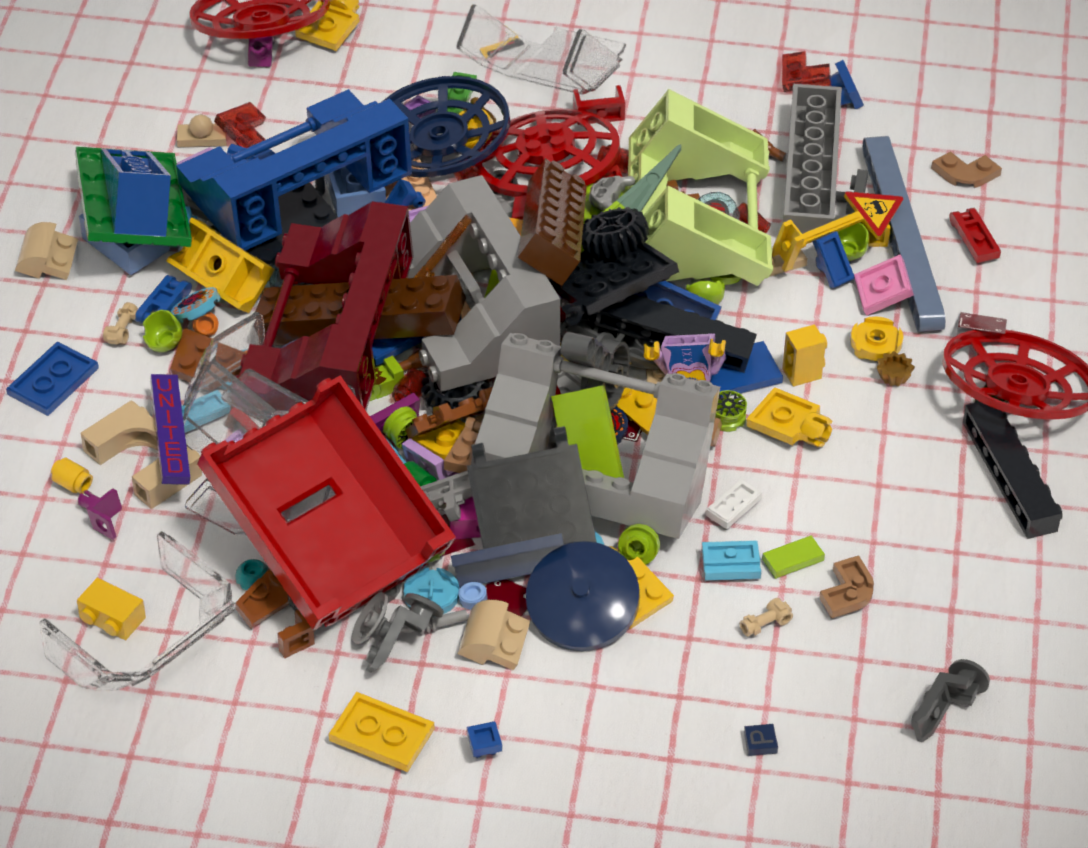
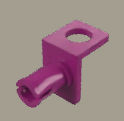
(260, 52)
(101, 510)

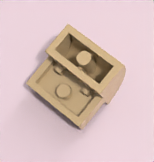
(46, 251)
(494, 634)

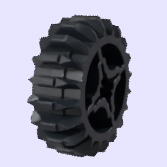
(614, 233)
(452, 396)

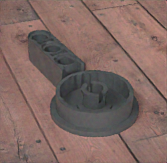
(598, 353)

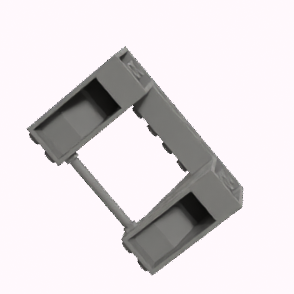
(518, 304)
(673, 457)

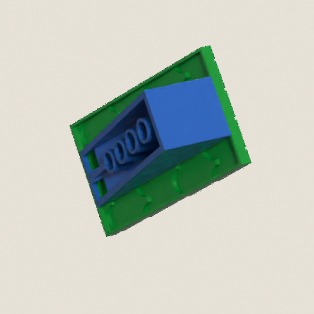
(132, 197)

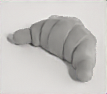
(608, 190)

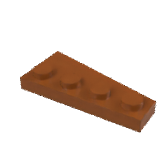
(262, 600)

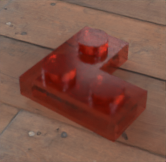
(797, 72)
(240, 124)

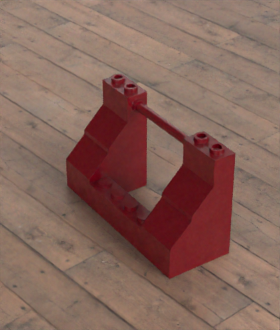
(356, 248)

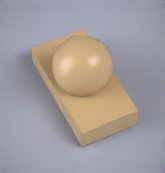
(200, 133)

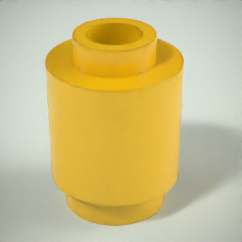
(71, 475)

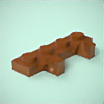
(444, 415)

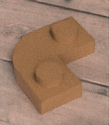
(976, 173)
(854, 591)

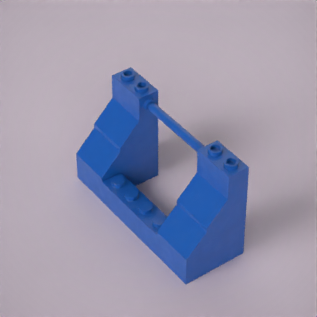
(244, 195)

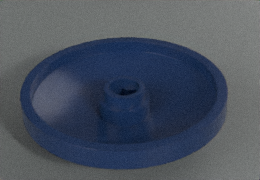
(583, 596)

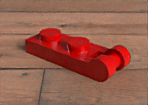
(975, 235)

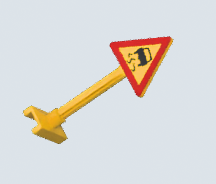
(871, 209)

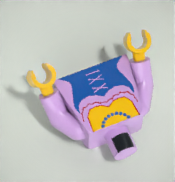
(689, 355)

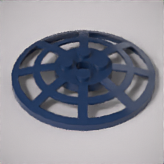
(452, 125)

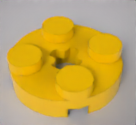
(863, 338)

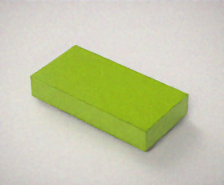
(793, 556)

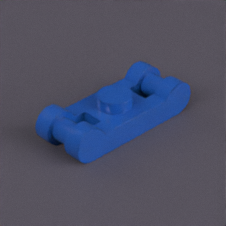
(163, 297)

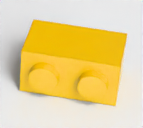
(804, 355)
(111, 609)

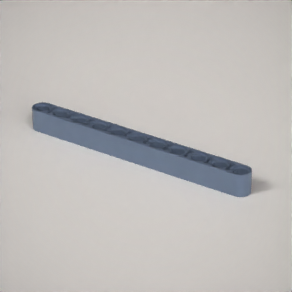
(905, 235)

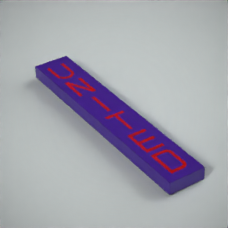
(170, 429)

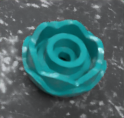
(249, 572)

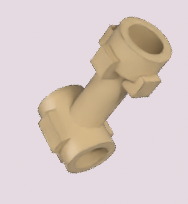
(119, 334)
(776, 611)

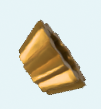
(895, 368)

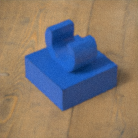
(484, 739)

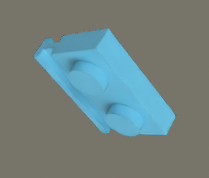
(731, 560)

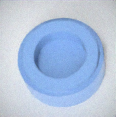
(471, 594)

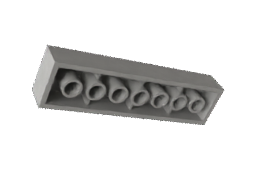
(812, 156)

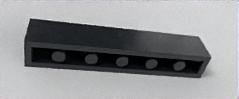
(653, 321)
(1012, 470)

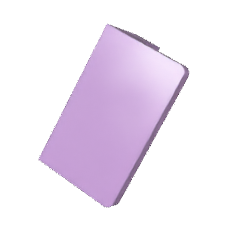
(426, 459)

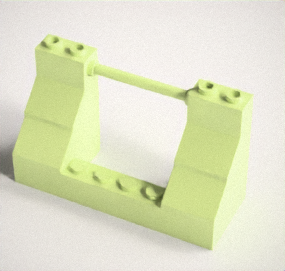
(683, 228)

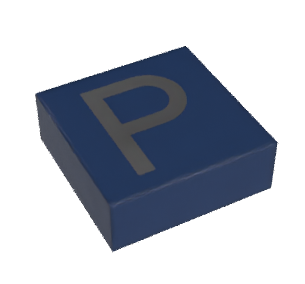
(760, 739)

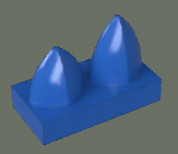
(849, 91)

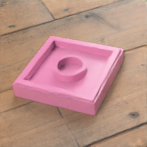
(883, 285)

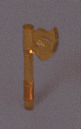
(461, 226)

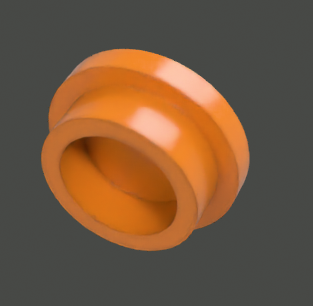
(206, 324)

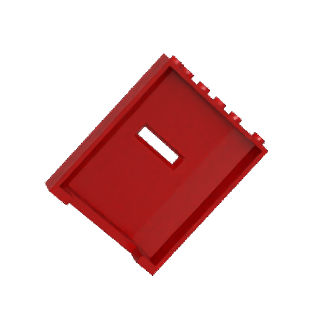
(352, 544)

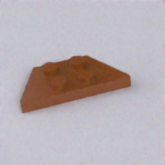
(189, 354)

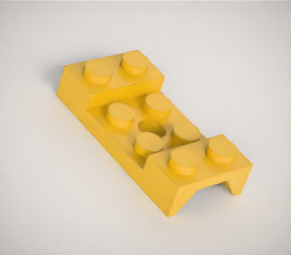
(240, 274)

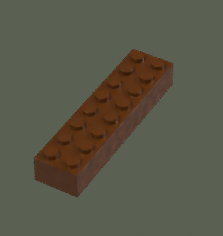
(553, 221)
(411, 309)

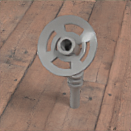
(373, 617)

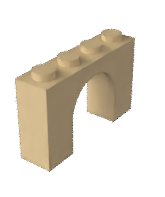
(129, 428)

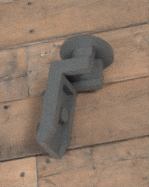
(414, 619)
(957, 686)

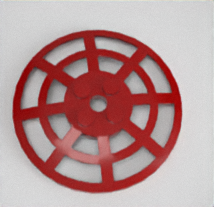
(255, 17)
(551, 142)
(1017, 381)

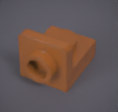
(296, 637)

